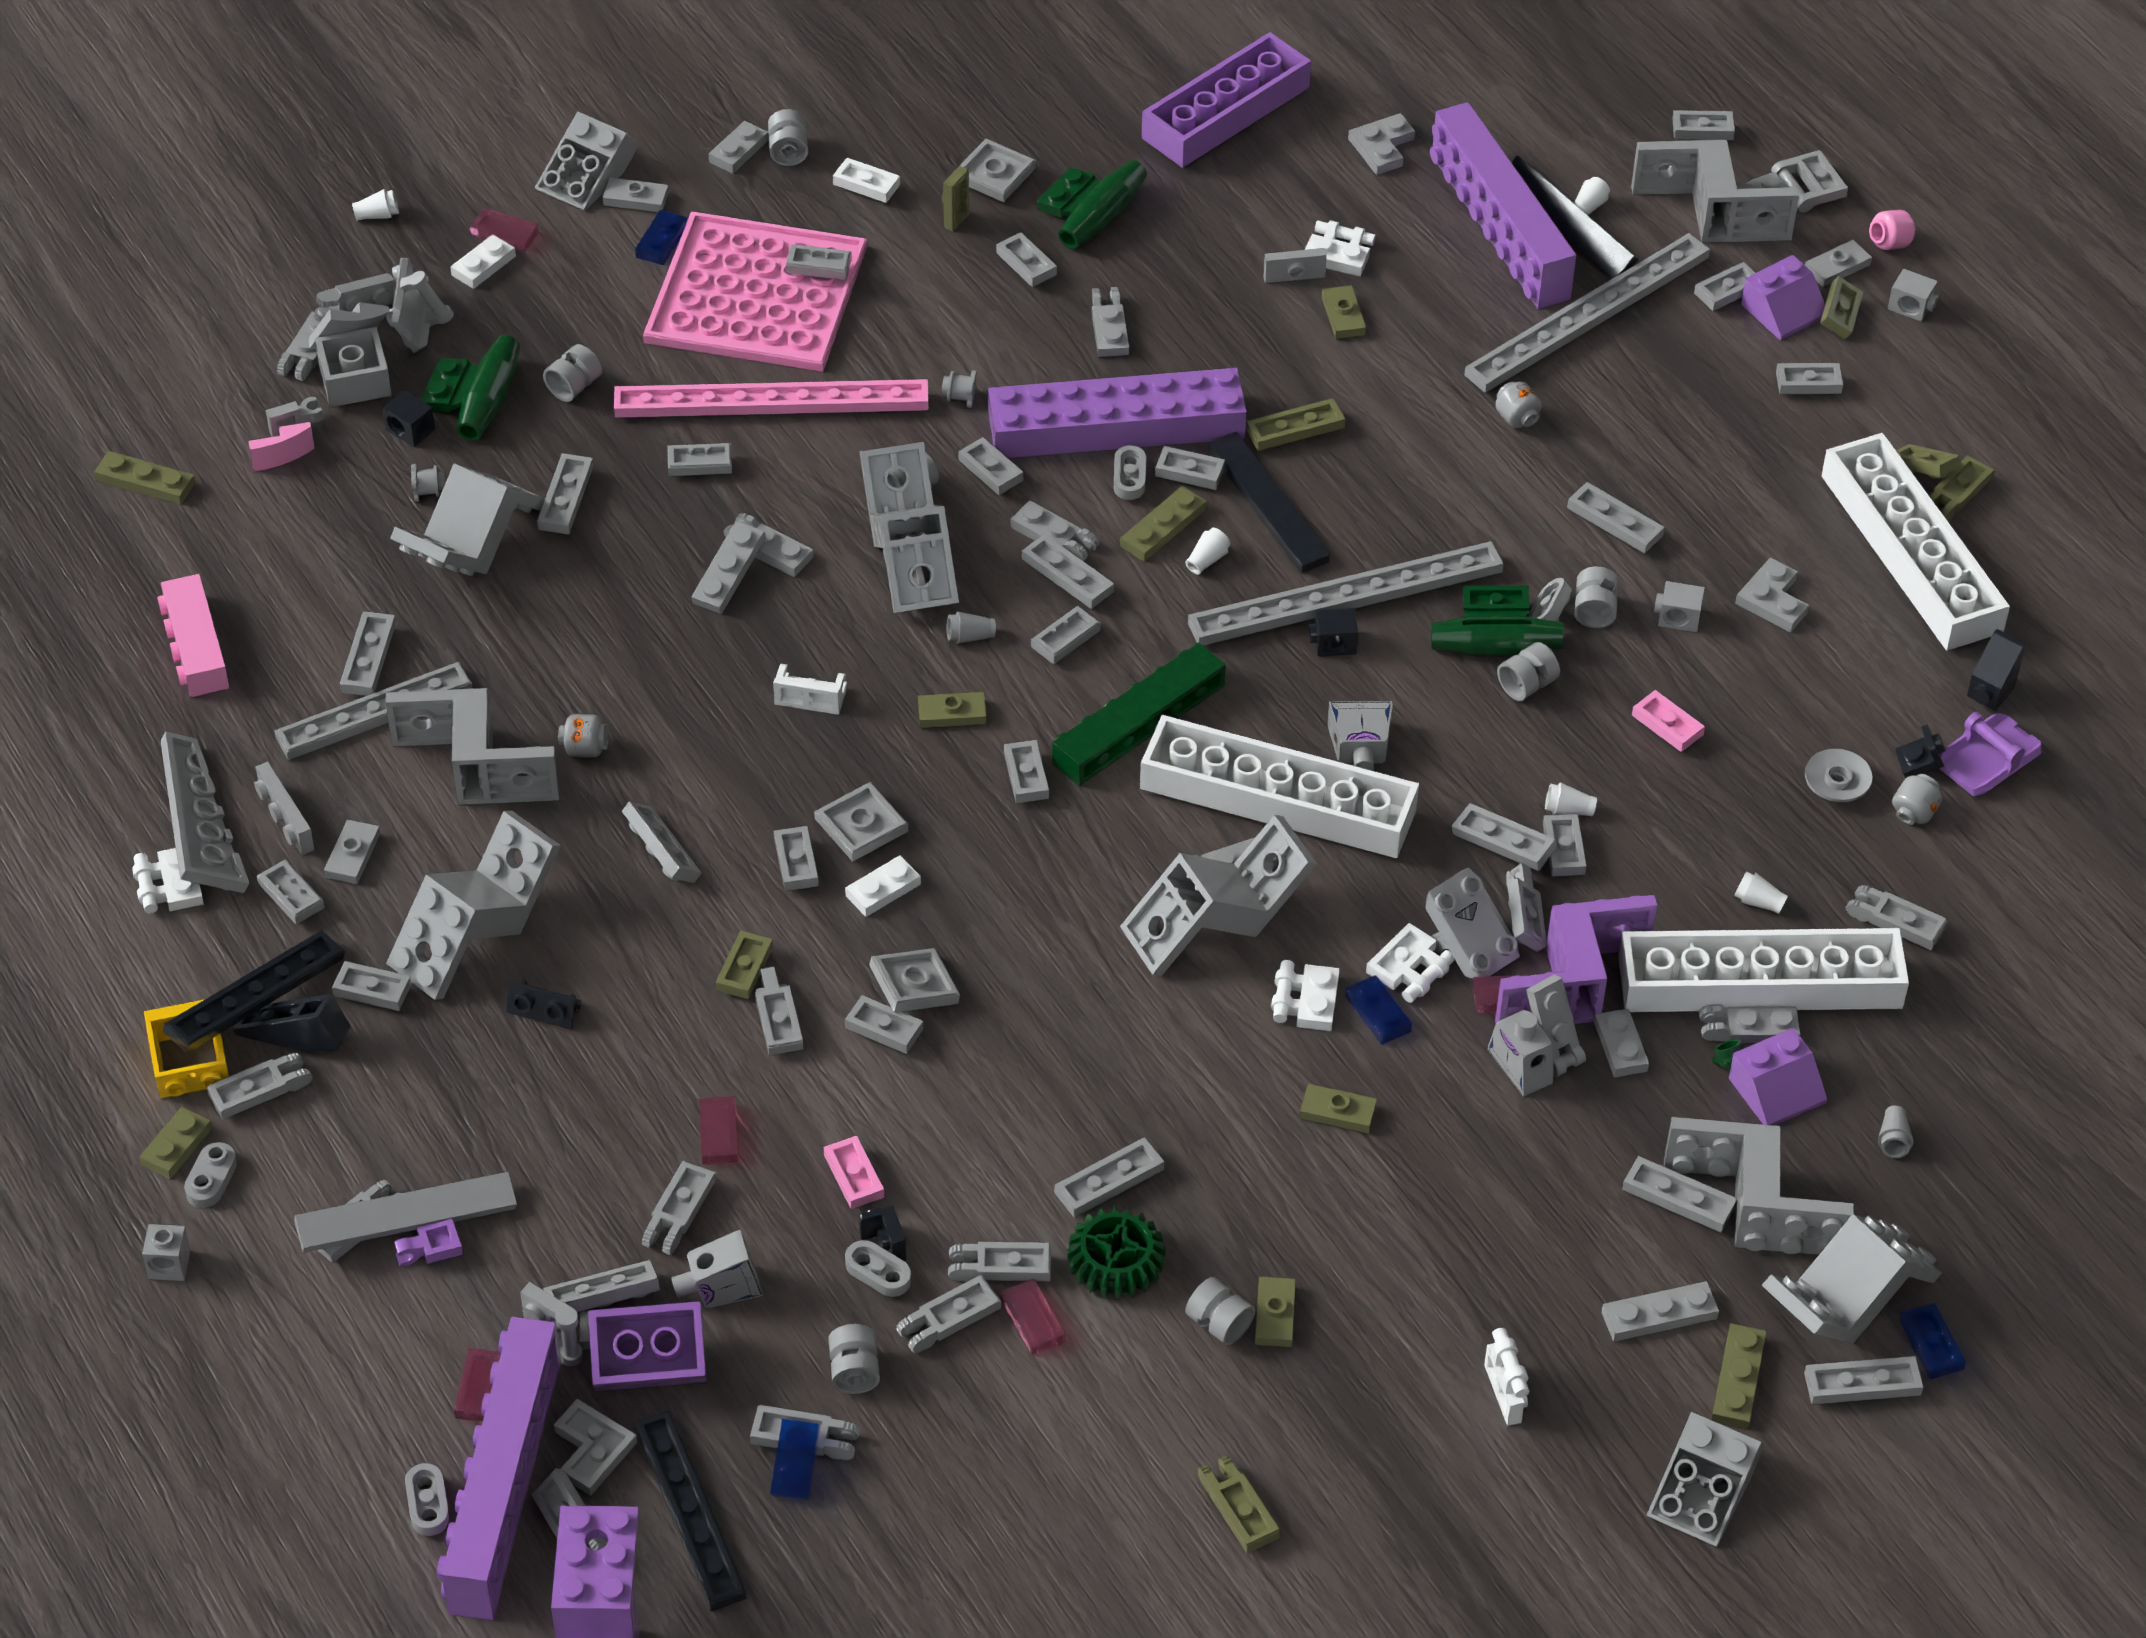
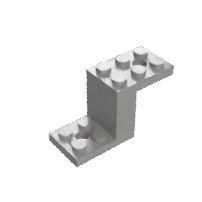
(1720, 207)
(467, 521)
(909, 527)
(479, 771)
(1218, 895)
(473, 904)
(1753, 1158)
(1853, 1278)

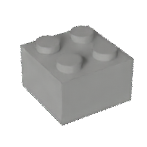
(353, 367)

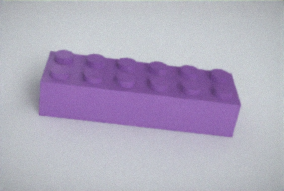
(1226, 99)

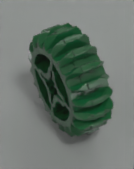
(1101, 1237)

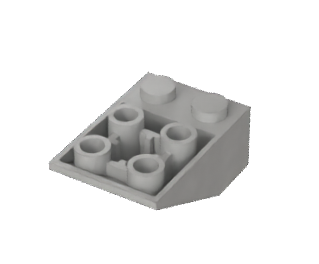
(586, 161)
(1705, 1479)

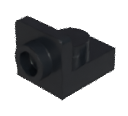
(1921, 755)
(886, 1227)

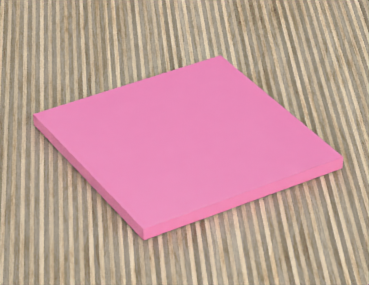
(736, 300)

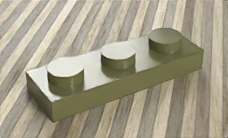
(1295, 424)
(144, 477)
(1163, 523)
(1738, 1376)

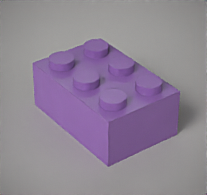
(647, 1346)

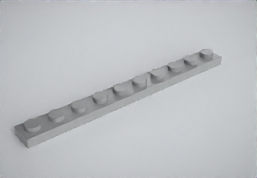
(1586, 312)
(1345, 593)

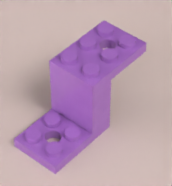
(1574, 949)
(595, 1587)

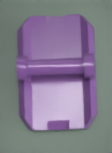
(1988, 752)

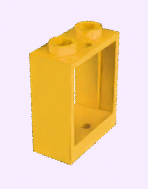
(185, 1079)

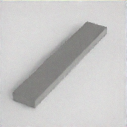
(361, 713)
(404, 1212)

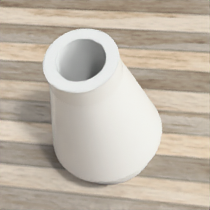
(1592, 194)
(377, 206)
(1209, 549)
(1567, 800)
(1760, 893)

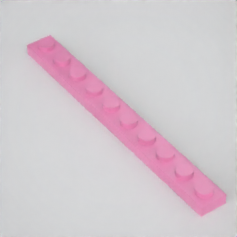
(771, 398)

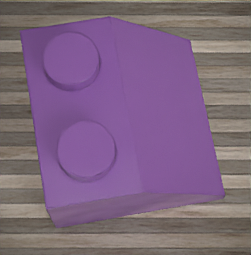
(1784, 297)
(1778, 1078)

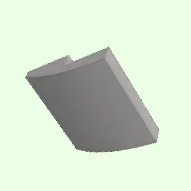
(339, 321)

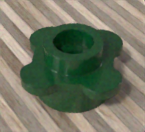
(1725, 1051)

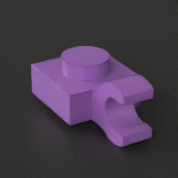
(433, 1241)

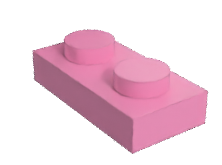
(1668, 721)
(854, 1172)

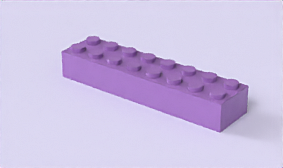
(1503, 205)
(1116, 412)
(499, 1469)

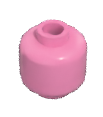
(1892, 229)

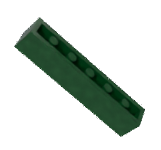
(1136, 713)

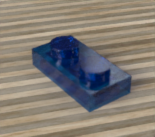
(661, 237)
(1378, 1009)
(1932, 1341)
(795, 1459)

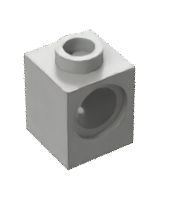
(1913, 295)
(1679, 606)
(166, 1252)

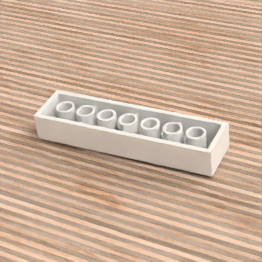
(1915, 541)
(1271, 780)
(1763, 969)

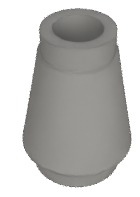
(969, 627)
(1895, 1133)

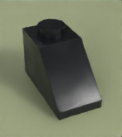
(1996, 670)

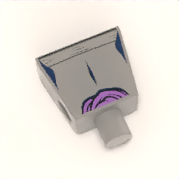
(1360, 731)
(1523, 1052)
(720, 1272)

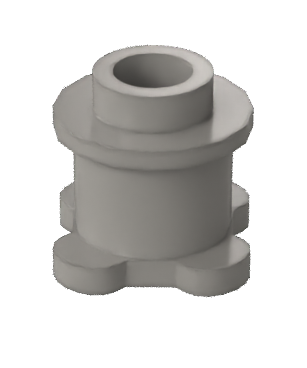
(960, 387)
(426, 481)

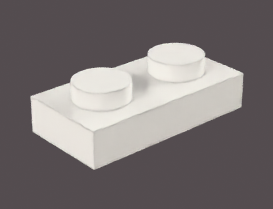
(866, 180)
(483, 261)
(883, 886)

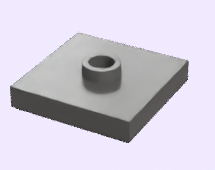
(997, 169)
(861, 821)
(914, 980)

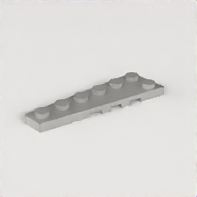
(198, 828)

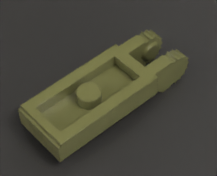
(1961, 486)
(1239, 1506)

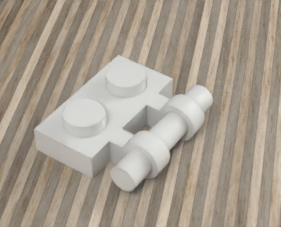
(1342, 256)
(176, 892)
(1403, 955)
(1317, 996)
(1507, 1376)

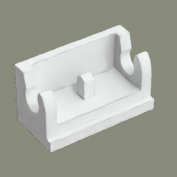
(809, 692)

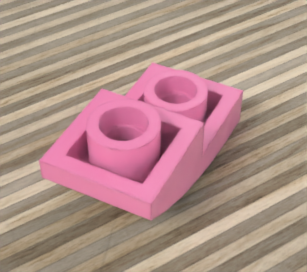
(275, 451)

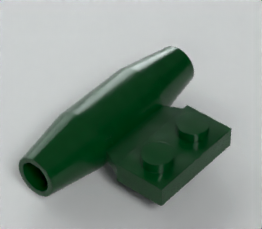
(1090, 202)
(474, 388)
(1495, 624)

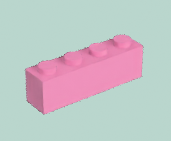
(194, 636)

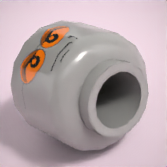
(1518, 404)
(584, 735)
(1917, 799)

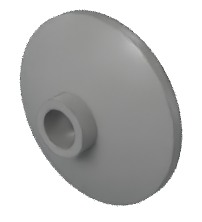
(1838, 775)

